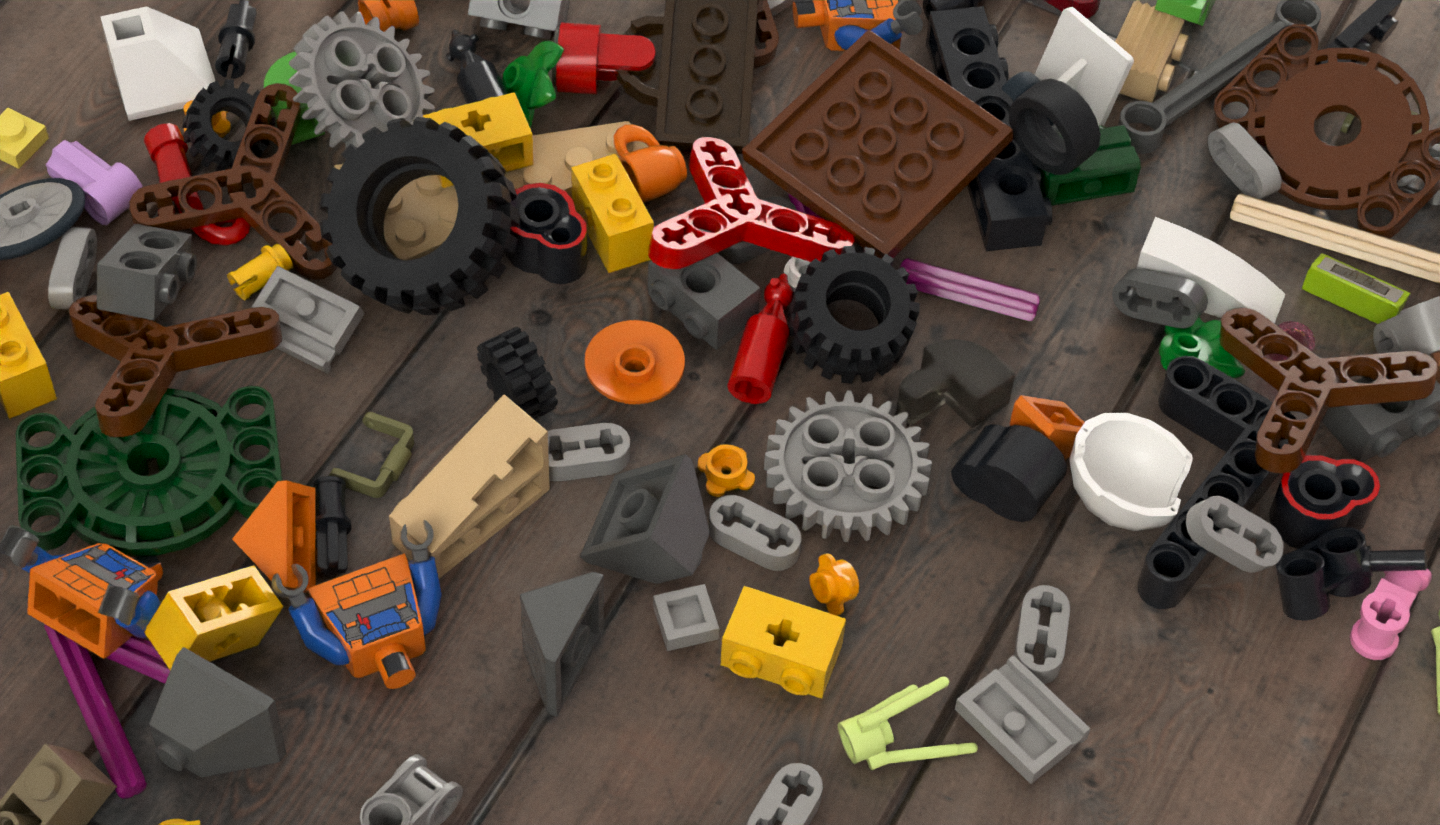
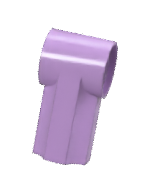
(104, 186)

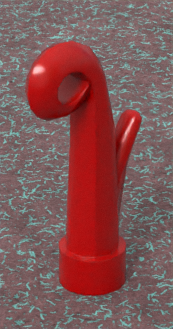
(169, 152)

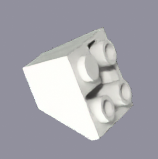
(155, 61)

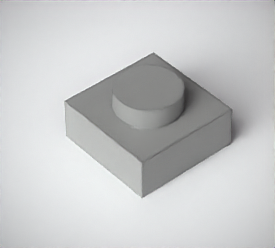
(686, 617)

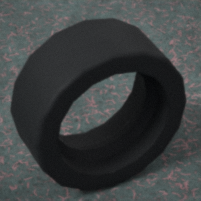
(1068, 113)

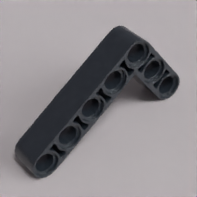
(1230, 419)

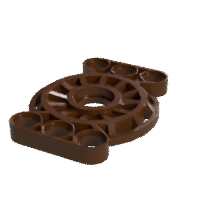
(1346, 175)

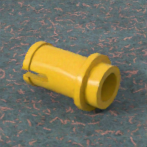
(257, 272)

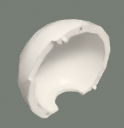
(1129, 470)

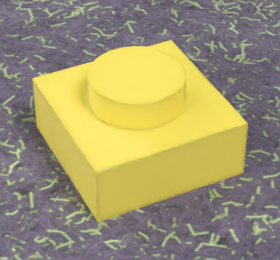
(19, 137)

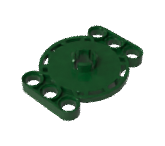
(107, 481)

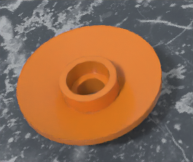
(634, 347)

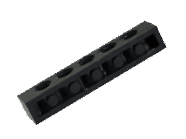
(1008, 189)

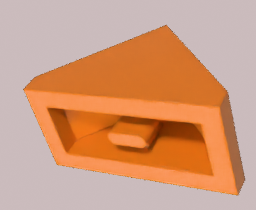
(1050, 418)
(282, 533)

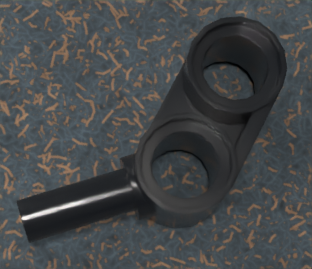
(1338, 566)

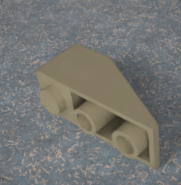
(56, 790)

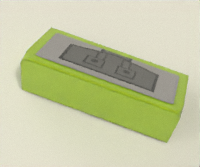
(1354, 289)

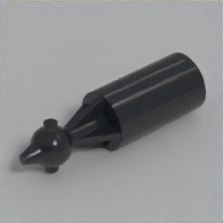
(477, 76)

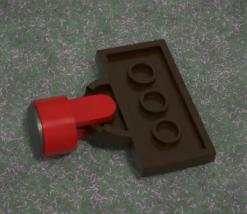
(685, 63)

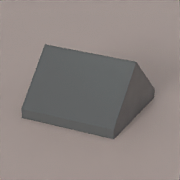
(560, 633)

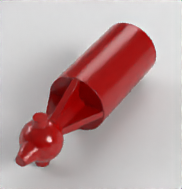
(762, 346)

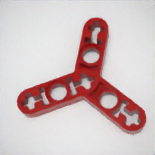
(737, 216)

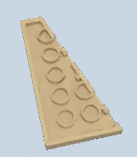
(425, 212)

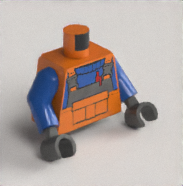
(847, 20)
(89, 594)
(371, 615)

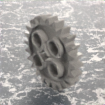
(357, 78)
(847, 466)

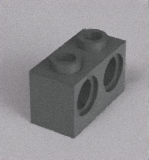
(145, 271)

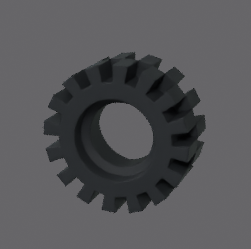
(199, 123)
(517, 372)

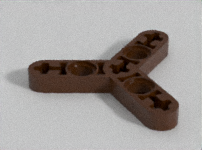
(246, 168)
(169, 352)
(1315, 383)

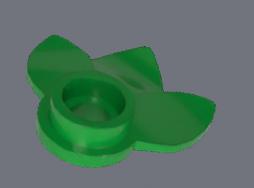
(530, 77)
(1202, 342)

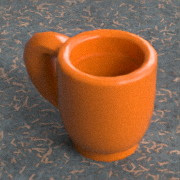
(651, 169)

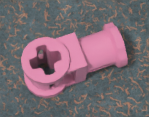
(1387, 613)

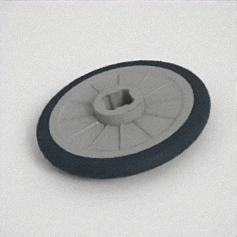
(37, 215)

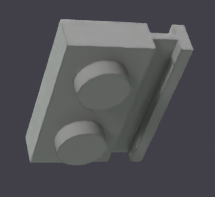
(311, 318)
(1022, 719)

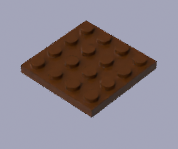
(877, 145)

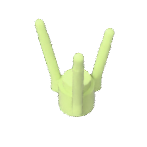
(870, 732)

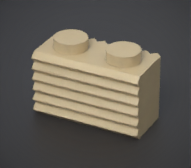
(1153, 42)

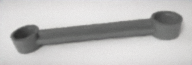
(1212, 77)

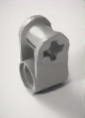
(1411, 330)
(412, 797)

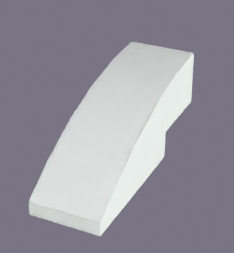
(1221, 274)

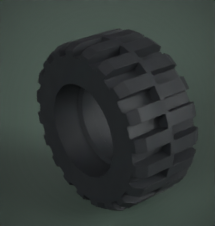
(369, 184)

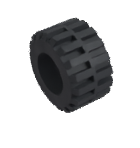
(863, 280)

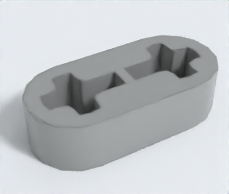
(1244, 161)
(72, 267)
(583, 451)
(754, 532)
(1233, 538)
(1052, 636)
(773, 802)

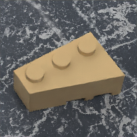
(477, 486)

